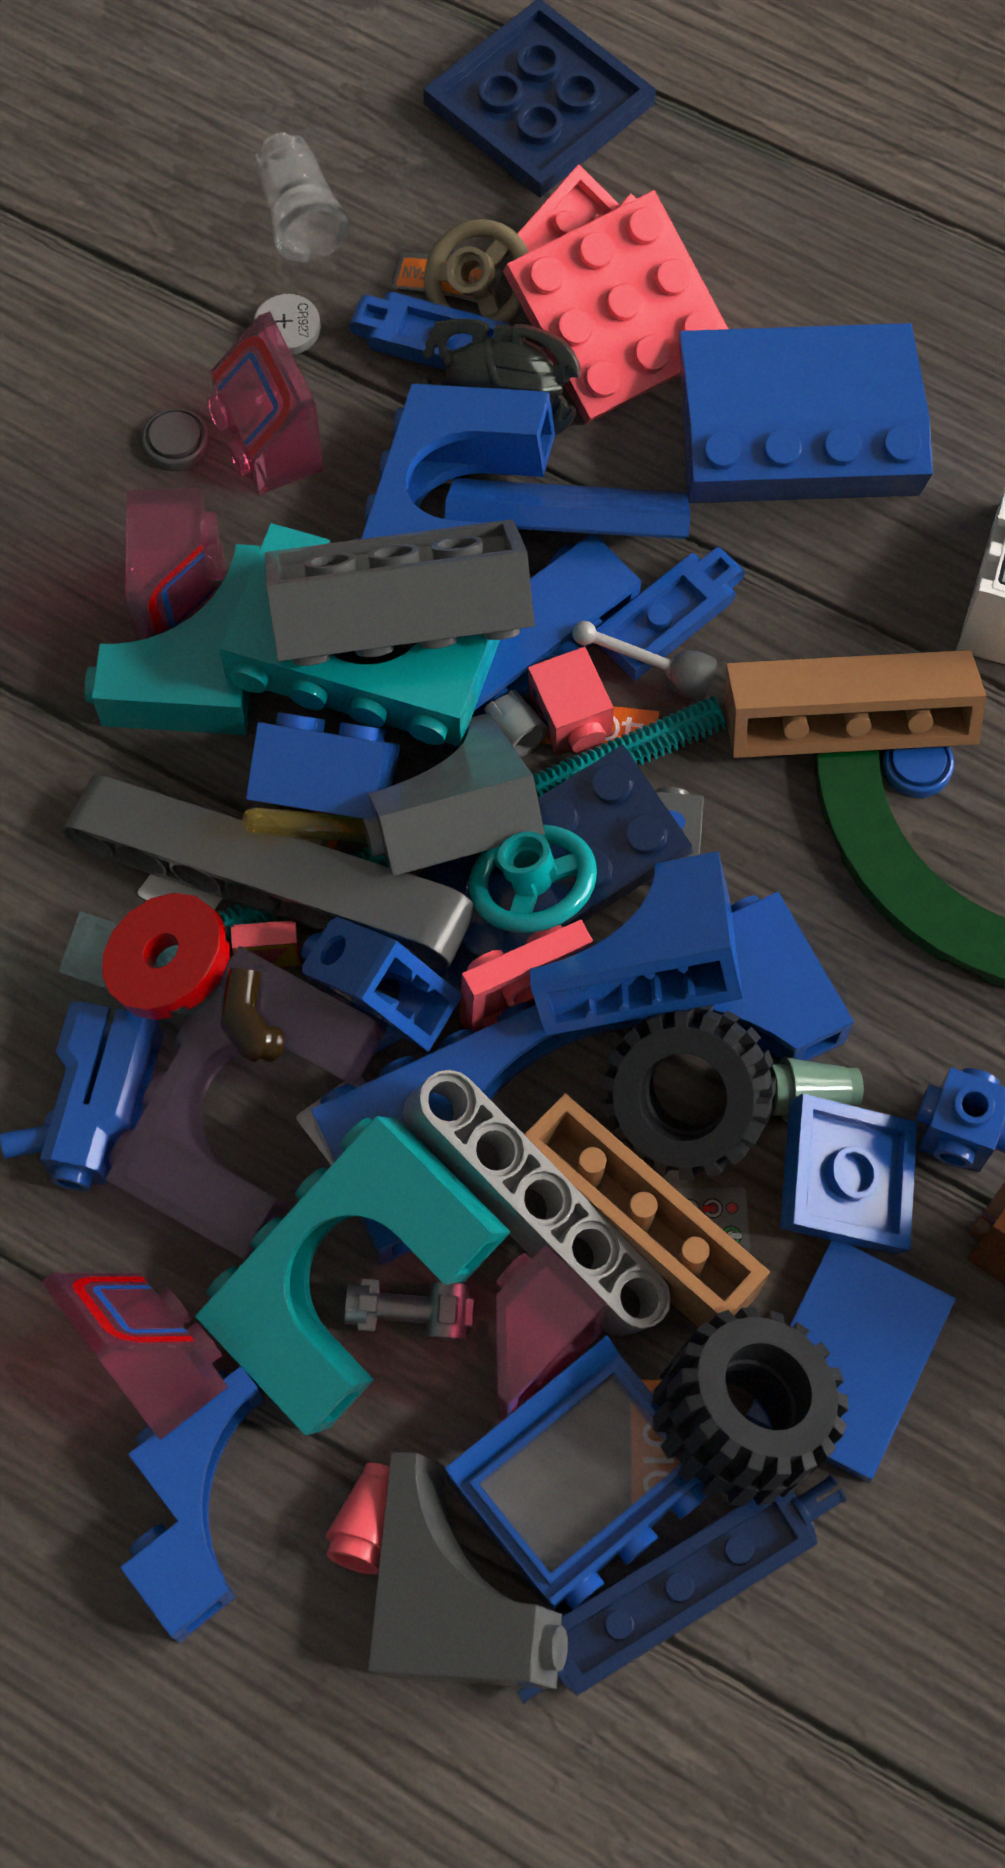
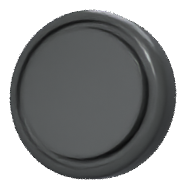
(175, 439)

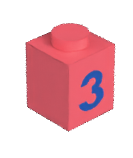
(571, 701)

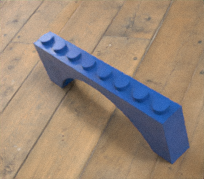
(783, 1000)

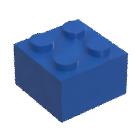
(318, 769)

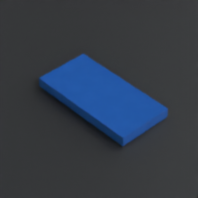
(571, 508)

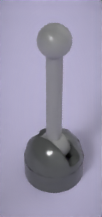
(686, 673)

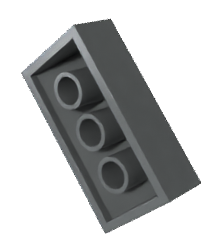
(399, 591)

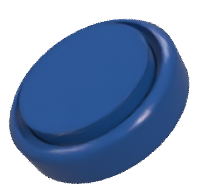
(918, 770)

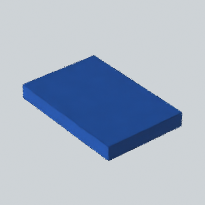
(879, 1336)

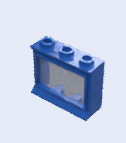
(575, 1478)

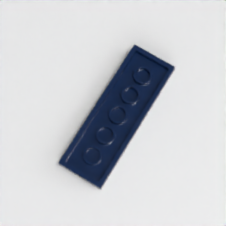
(619, 821)

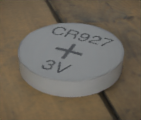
(296, 320)

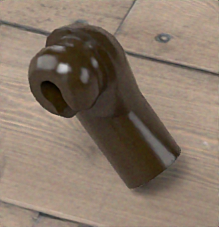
(243, 1023)

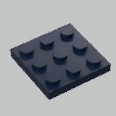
(539, 97)

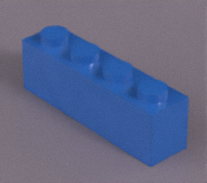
(576, 586)

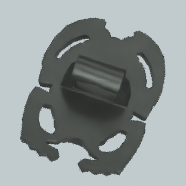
(506, 361)

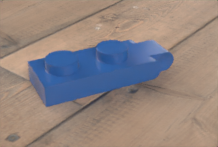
(403, 323)
(673, 608)

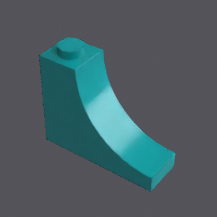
(177, 675)

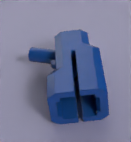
(98, 1096)

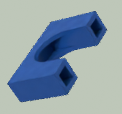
(451, 435)

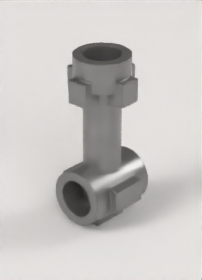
(444, 1311)

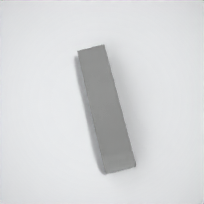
(523, 1168)

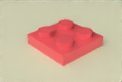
(503, 980)

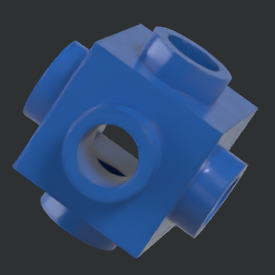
(963, 1118)

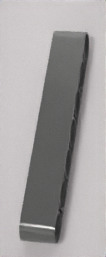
(266, 871)

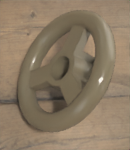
(467, 258)

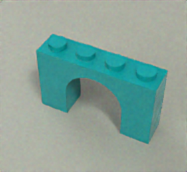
(418, 692)
(266, 1304)

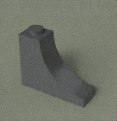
(456, 806)
(434, 1608)

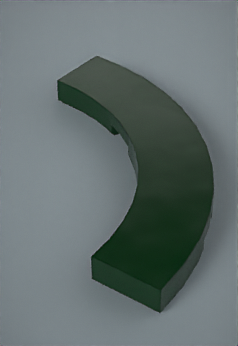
(894, 874)

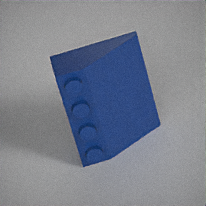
(804, 413)

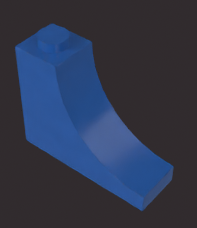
(662, 960)

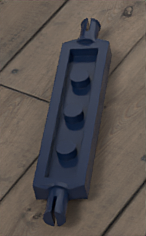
(687, 1584)

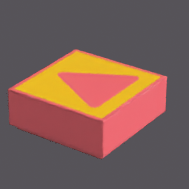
(271, 941)

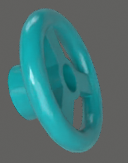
(531, 870)

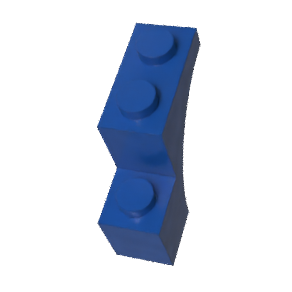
(178, 1566)

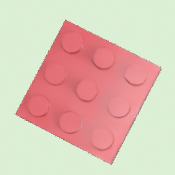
(618, 300)

